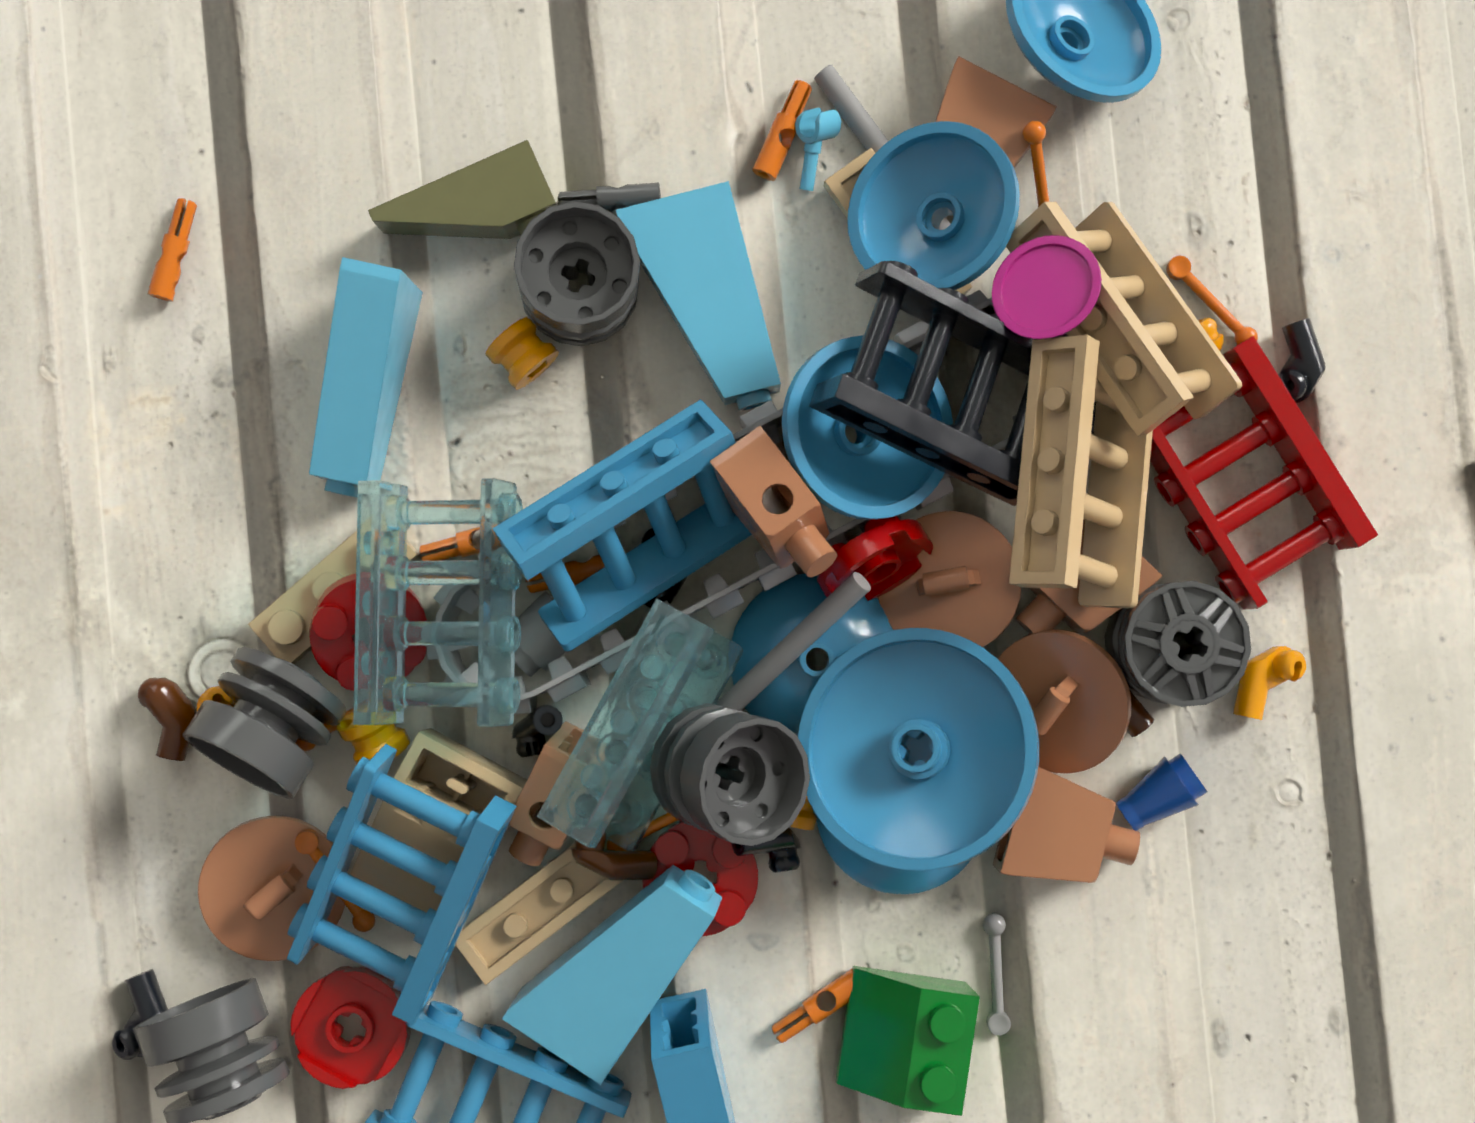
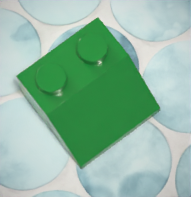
(908, 1039)

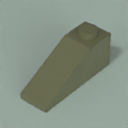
(478, 201)

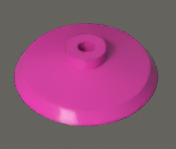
(1046, 287)

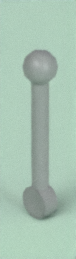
(997, 1020)

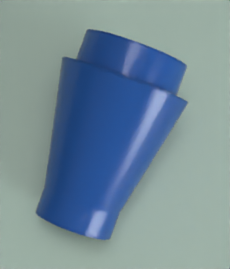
(1162, 793)

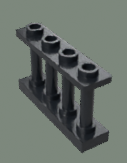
(907, 421)

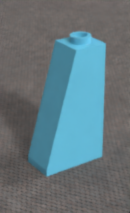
(705, 279)
(363, 373)
(611, 979)

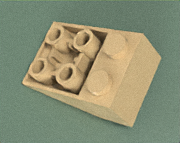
(451, 776)

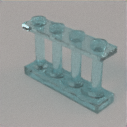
(380, 610)
(608, 774)

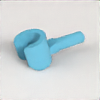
(813, 128)

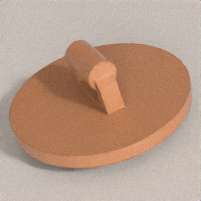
(960, 584)
(1074, 695)
(257, 885)

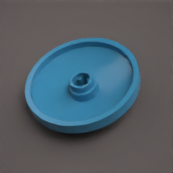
(919, 749)

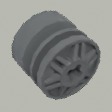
(570, 242)
(1150, 659)
(270, 713)
(730, 773)
(212, 1052)

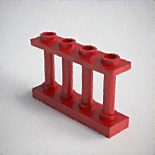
(1306, 472)

